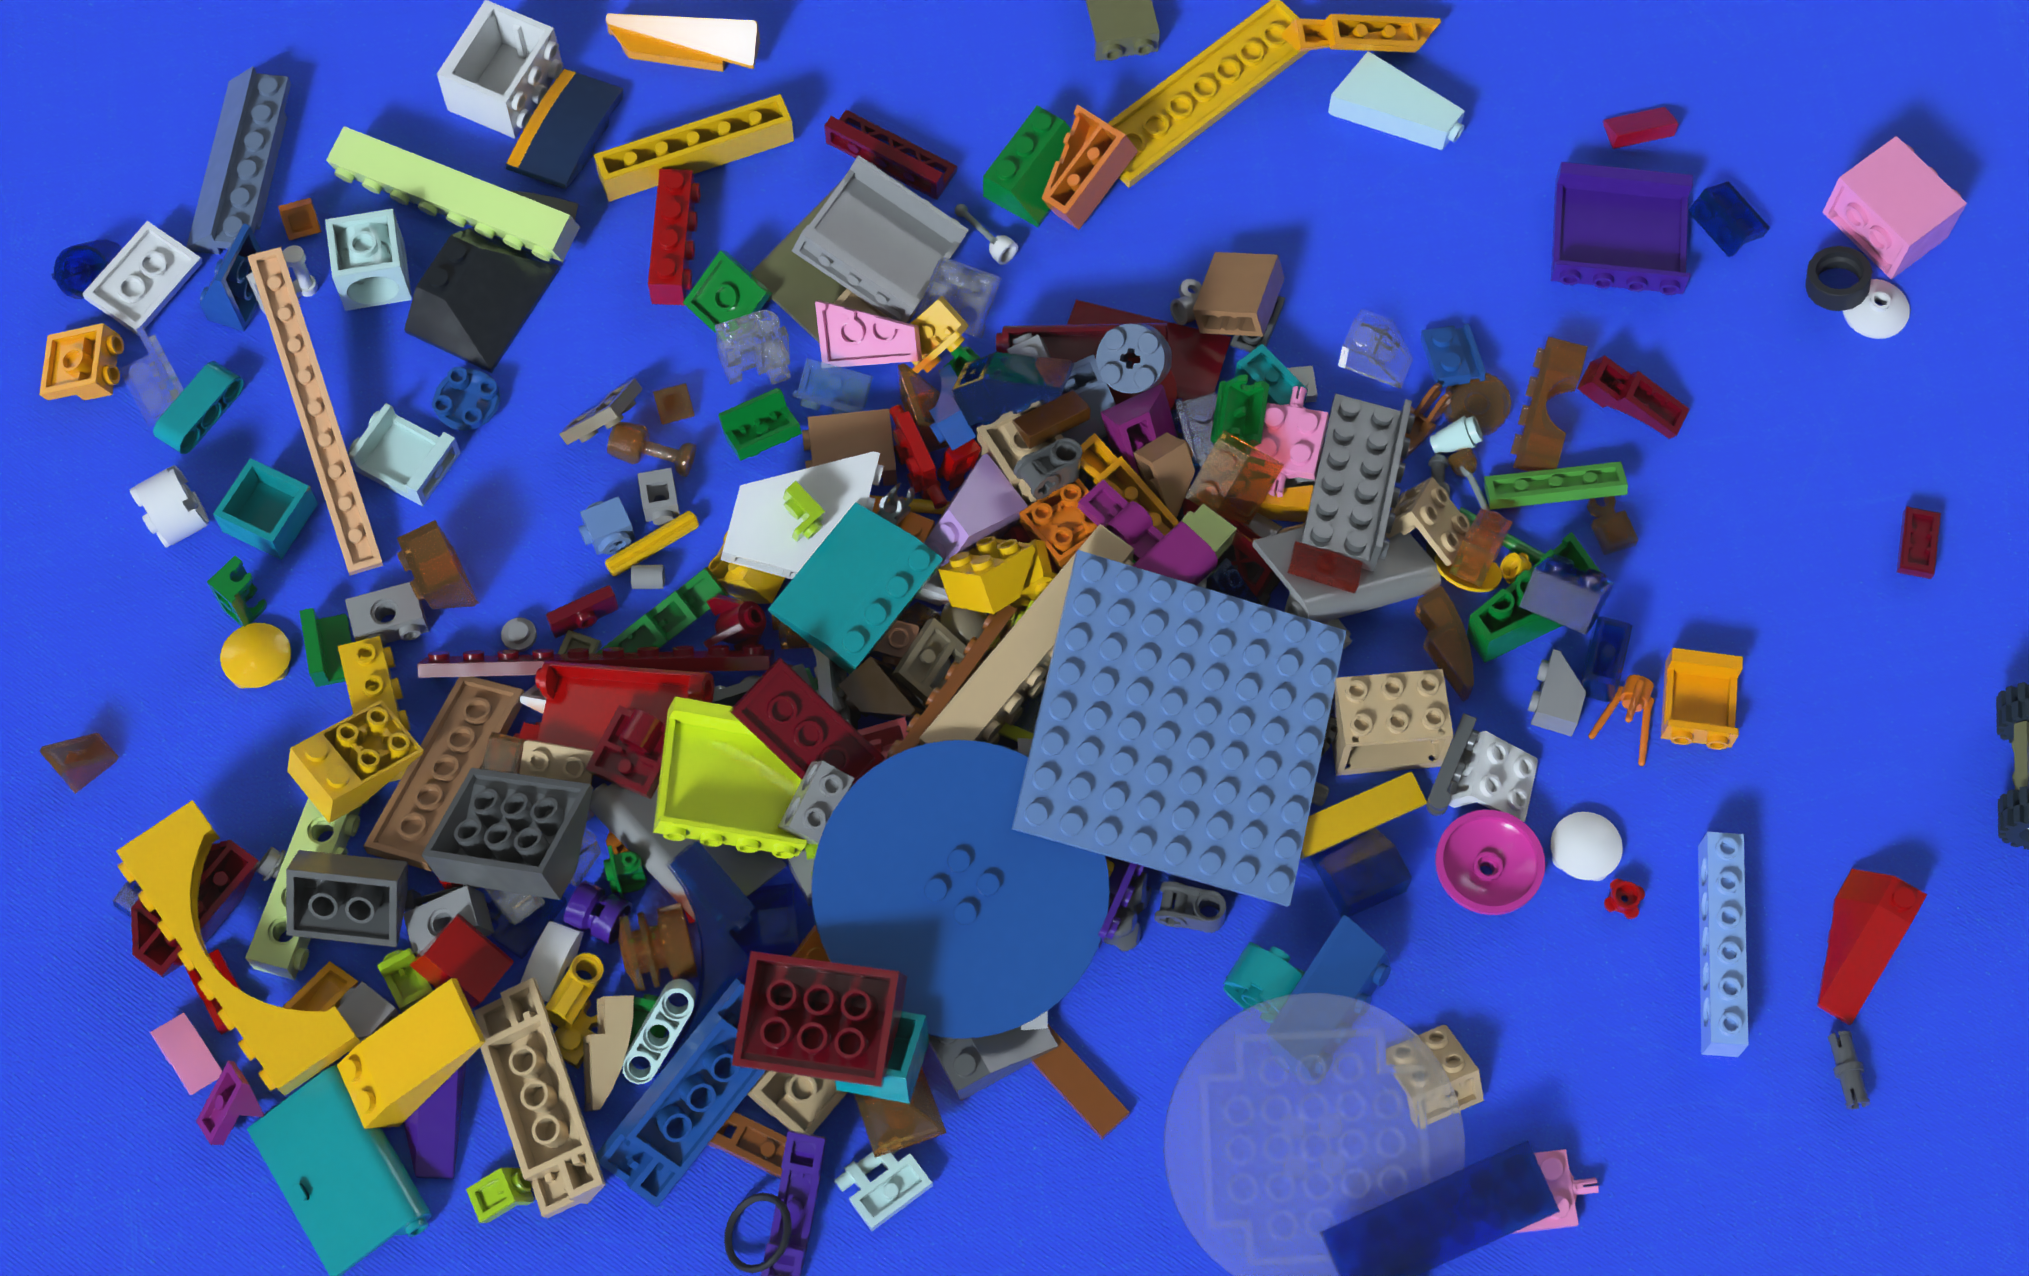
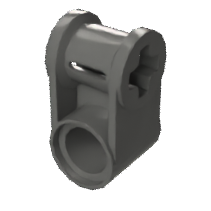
(1050, 467)
(1188, 906)

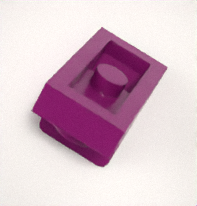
(227, 1101)

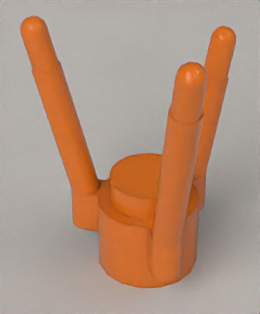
(1634, 697)

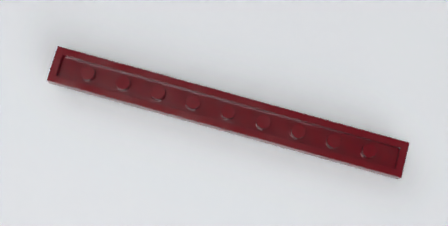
(512, 664)

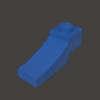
(948, 417)

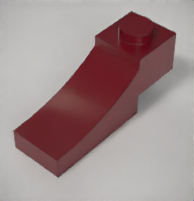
(1633, 395)

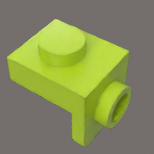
(403, 981)

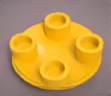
(256, 655)

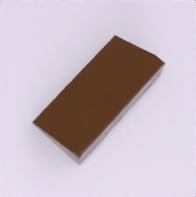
(1052, 419)

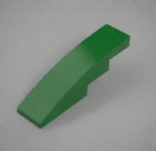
(670, 615)

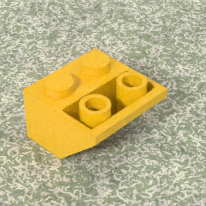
(987, 575)
(745, 582)

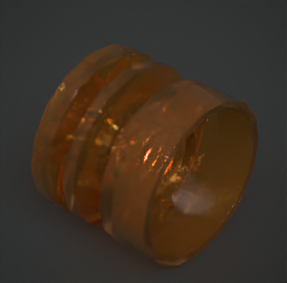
(657, 946)

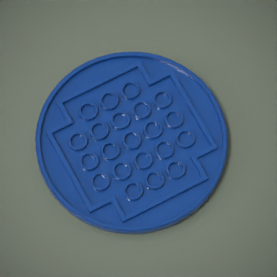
(940, 887)

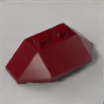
(221, 889)

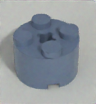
(1122, 374)

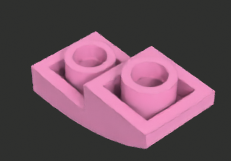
(187, 1053)

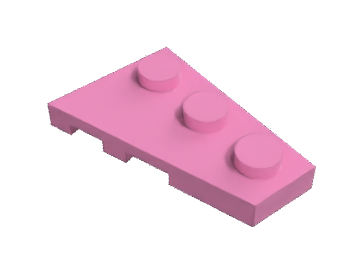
(863, 338)

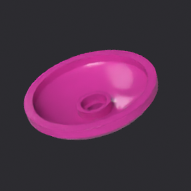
(1492, 841)

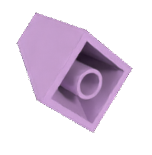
(980, 508)

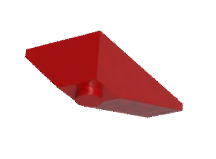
(1865, 931)

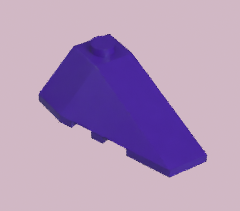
(435, 1128)

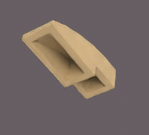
(607, 1049)

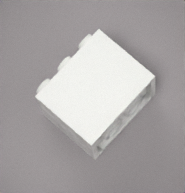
(500, 69)

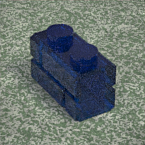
(1605, 658)

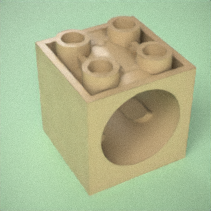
(1005, 443)

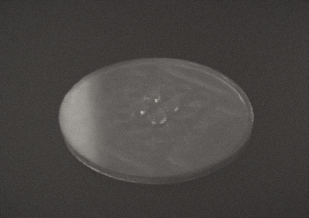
(1301, 1124)

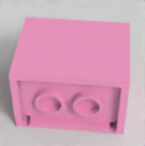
(1894, 207)

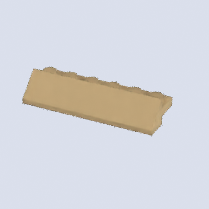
(538, 1100)

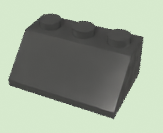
(346, 898)

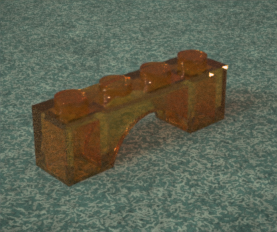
(1557, 373)

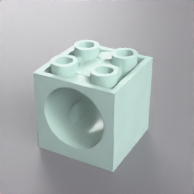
(368, 259)

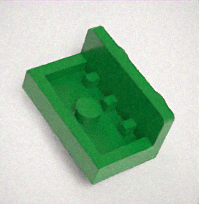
(759, 424)

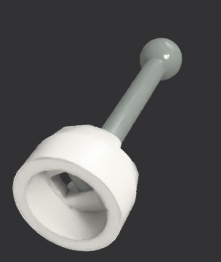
(1000, 247)

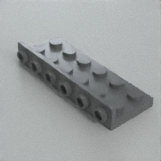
(1358, 479)

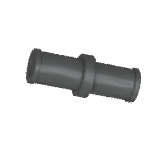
(1848, 1070)

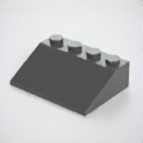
(511, 833)
(982, 1061)

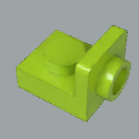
(803, 506)
(499, 1193)

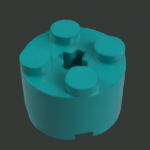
(1261, 976)

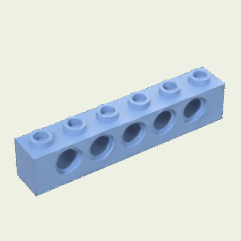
(1722, 945)

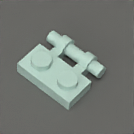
(888, 1192)

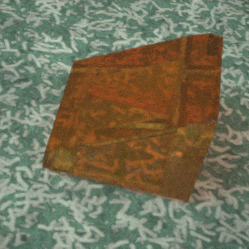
(673, 403)

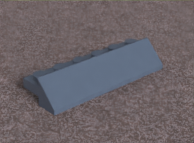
(240, 160)

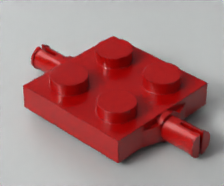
(913, 453)

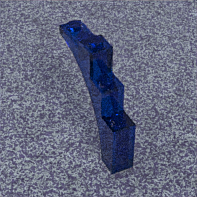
(717, 909)

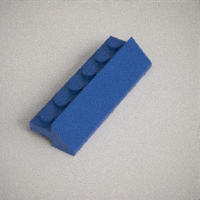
(682, 1105)

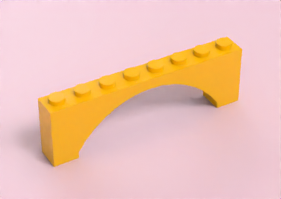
(285, 1041)

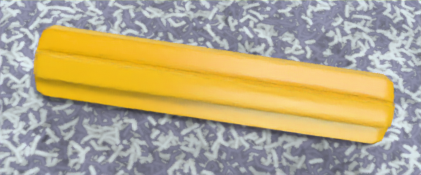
(651, 543)

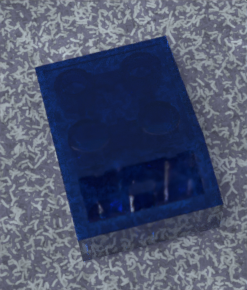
(1008, 384)

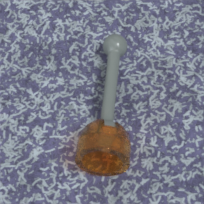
(1464, 465)

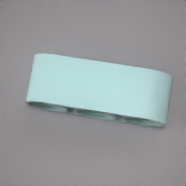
(656, 1048)

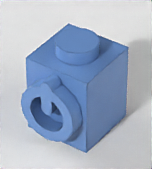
(606, 527)

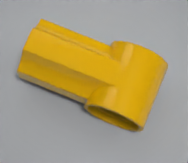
(574, 991)

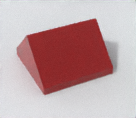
(463, 955)

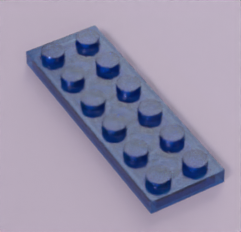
(1443, 1217)

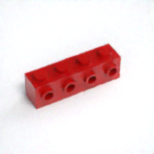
(672, 237)

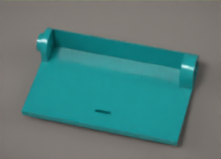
(350, 1173)

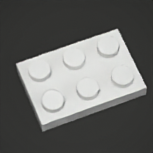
(142, 278)

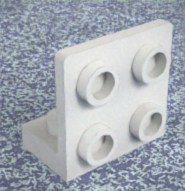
(1495, 777)

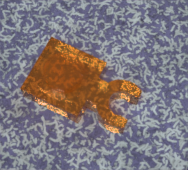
(1611, 529)

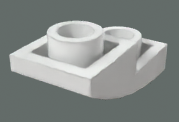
(551, 956)

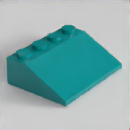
(855, 586)

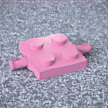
(1293, 438)
(1564, 1190)

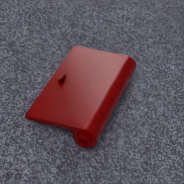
(586, 696)

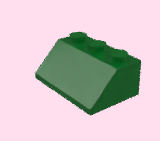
(1024, 166)

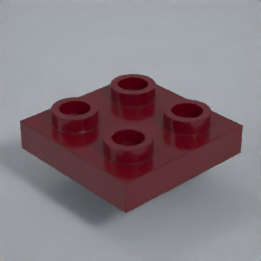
(630, 752)

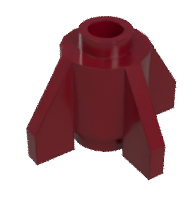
(738, 622)

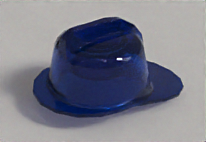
(81, 264)

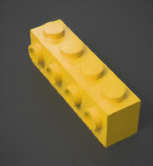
(369, 678)

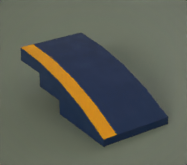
(564, 129)

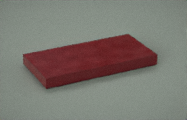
(802, 725)

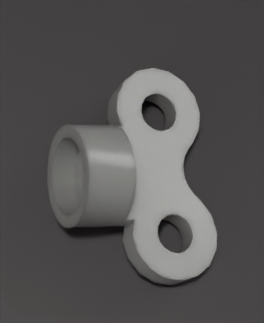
(1183, 307)

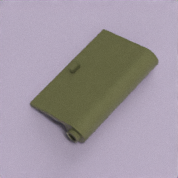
(795, 281)

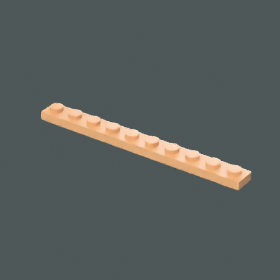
(315, 411)

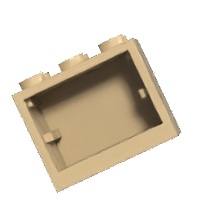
(1390, 722)

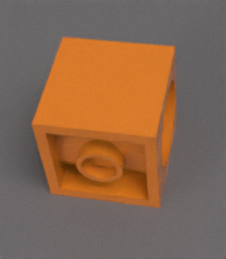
(1059, 523)

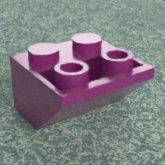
(1137, 423)

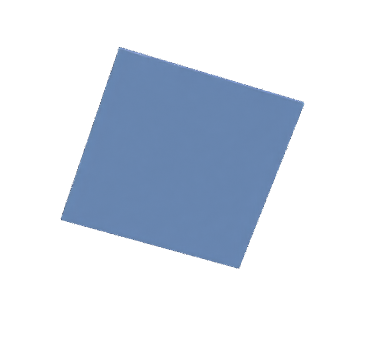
(1180, 729)

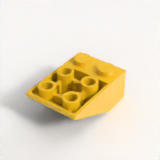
(352, 759)

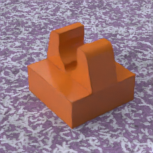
(299, 219)

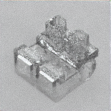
(966, 290)
(751, 343)

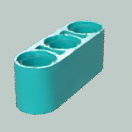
(198, 407)

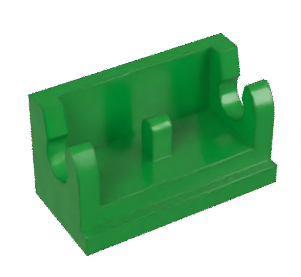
(1240, 410)
(233, 589)

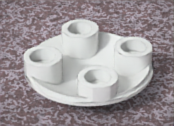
(1586, 846)

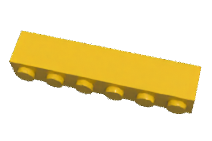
(695, 146)

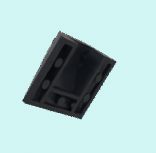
(477, 297)

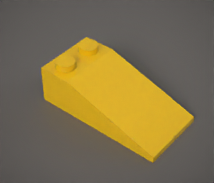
(411, 1057)

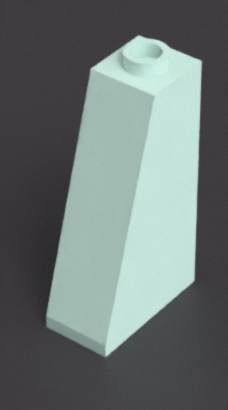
(1396, 104)

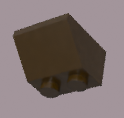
(878, 693)

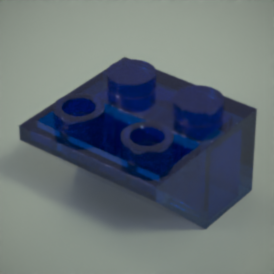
(1566, 593)

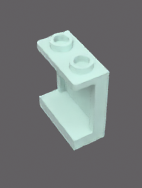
(403, 455)

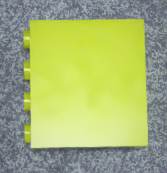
(722, 783)

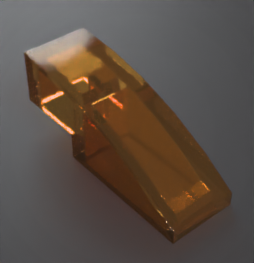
(1447, 640)

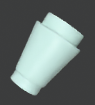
(1457, 436)

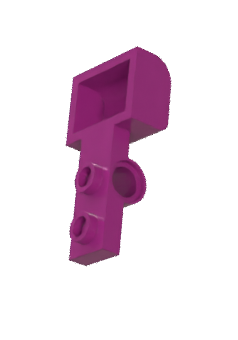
(1176, 555)

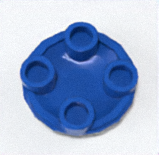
(466, 399)

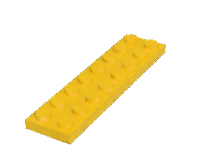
(1206, 88)

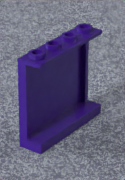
(1620, 228)

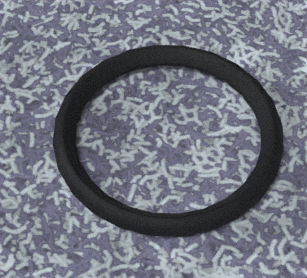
(784, 1242)

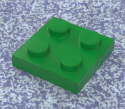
(726, 292)

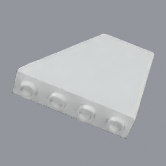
(764, 528)

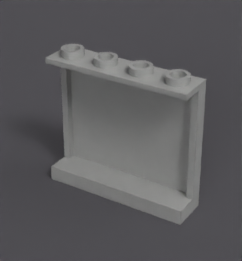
(879, 240)

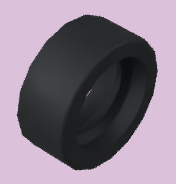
(1842, 258)

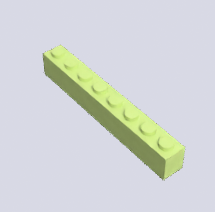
(453, 194)

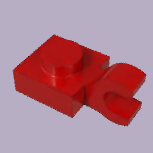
(958, 462)

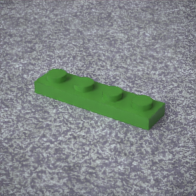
(1555, 485)

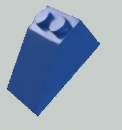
(229, 296)

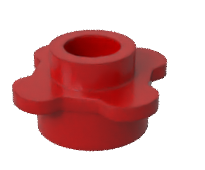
(1631, 891)

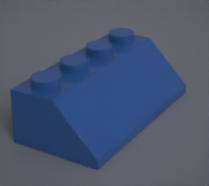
(1347, 964)

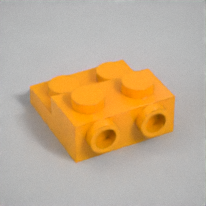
(81, 363)

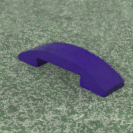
(799, 1191)

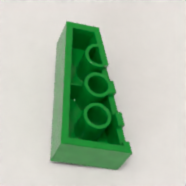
(1504, 625)

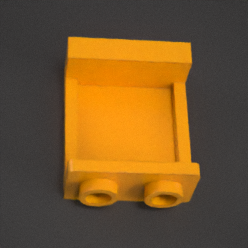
(1700, 698)

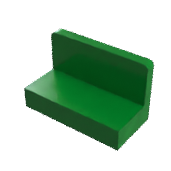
(322, 643)

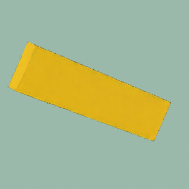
(1361, 813)

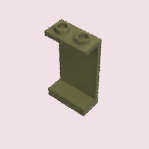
(1123, 28)

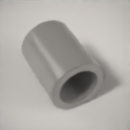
(647, 576)

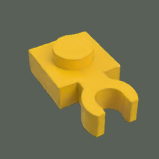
(571, 1040)

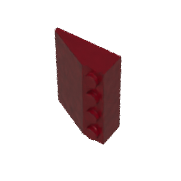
(819, 1018)

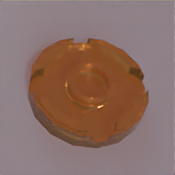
(1485, 400)

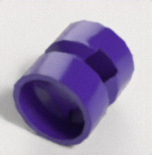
(594, 910)

